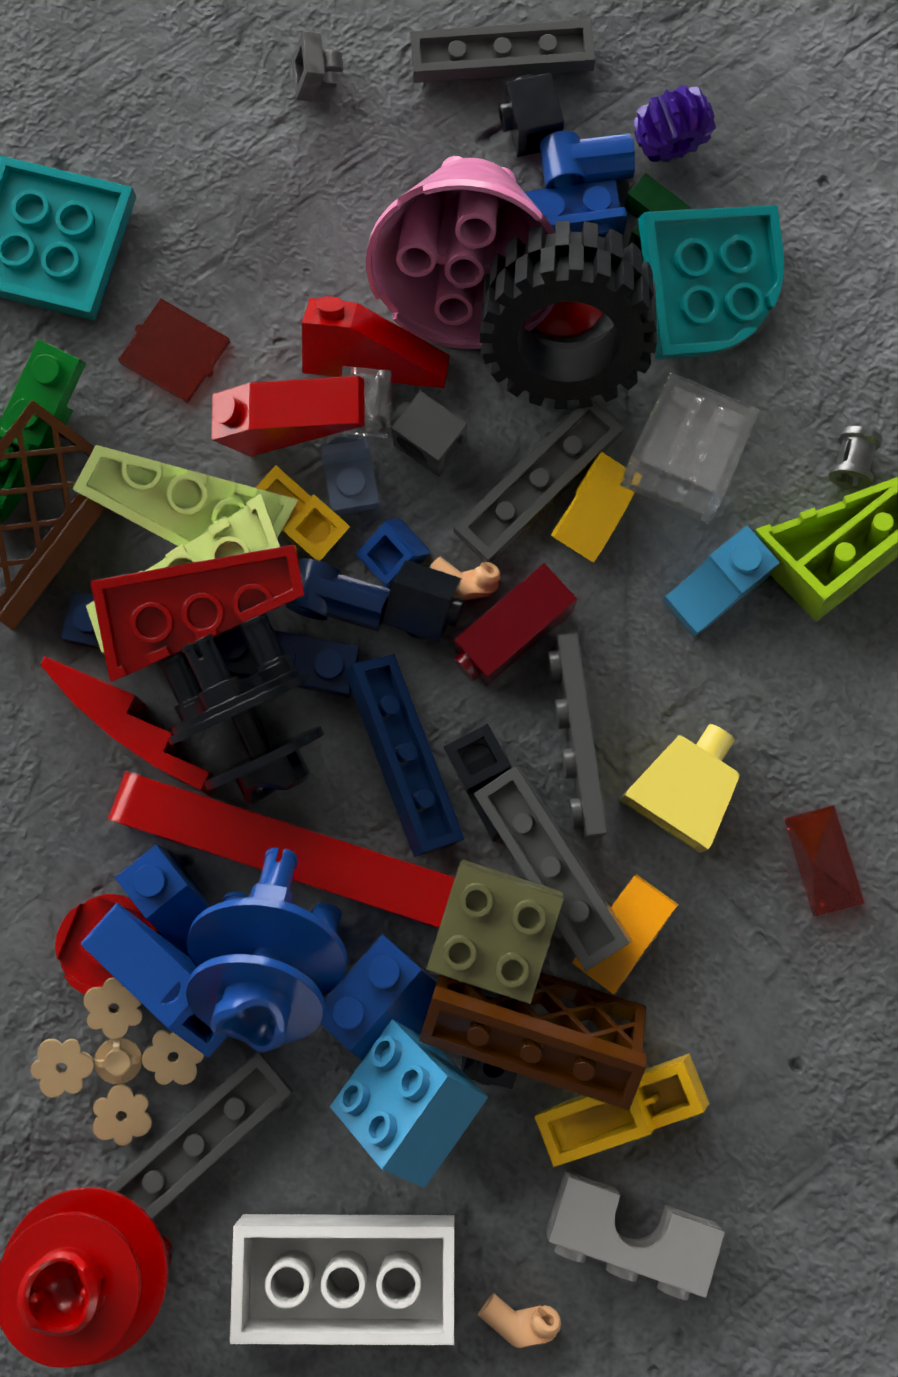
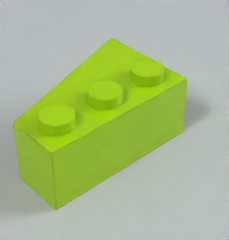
(835, 548)

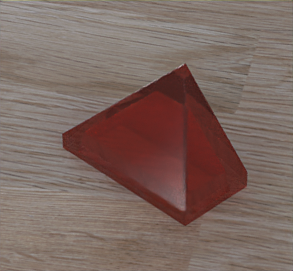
(824, 861)

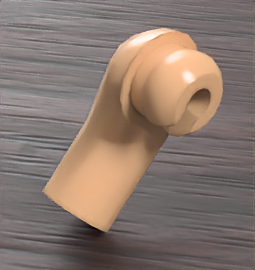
(475, 583)
(521, 1327)

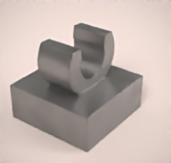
(314, 67)

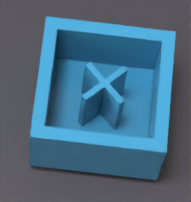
(407, 1104)

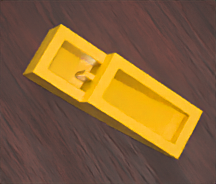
(589, 1126)

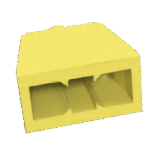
(687, 788)

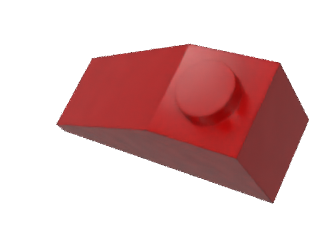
(353, 336)
(286, 412)

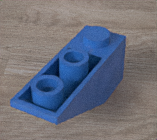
(151, 972)

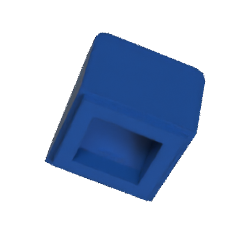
(390, 548)

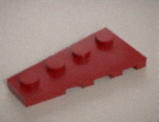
(166, 608)

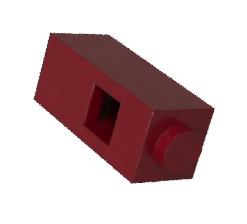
(513, 625)

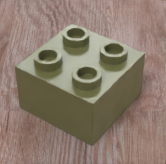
(495, 931)

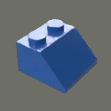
(378, 989)

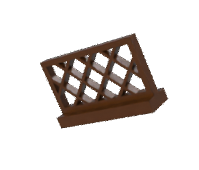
(66, 530)
(549, 1046)

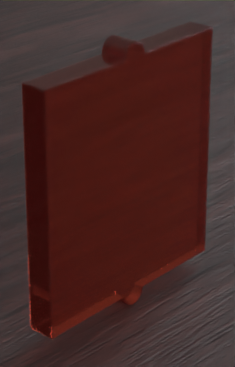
(174, 350)

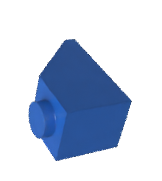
(164, 894)

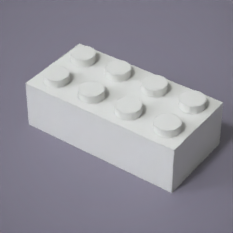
(343, 1279)

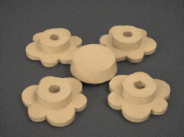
(115, 1062)

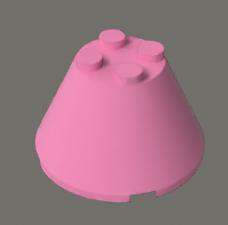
(439, 243)

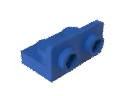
(583, 202)

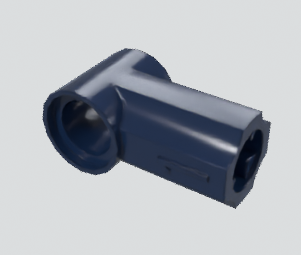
(339, 596)

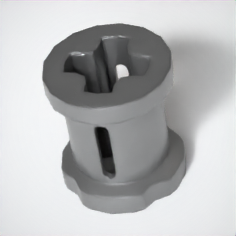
(855, 457)

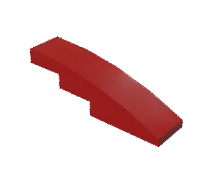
(119, 715)

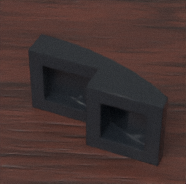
(478, 762)

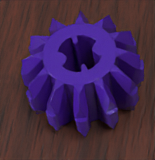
(674, 124)

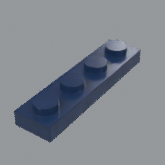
(404, 755)

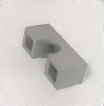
(676, 1254)

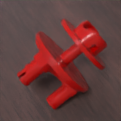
(82, 1278)

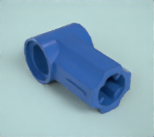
(580, 161)

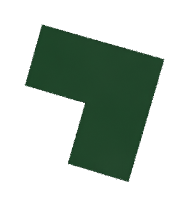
(650, 196)

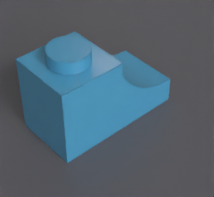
(721, 581)

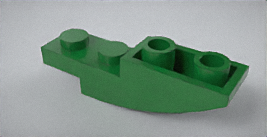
(50, 382)

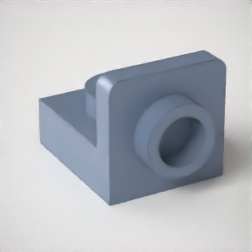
(349, 475)

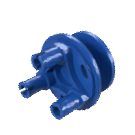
(265, 960)

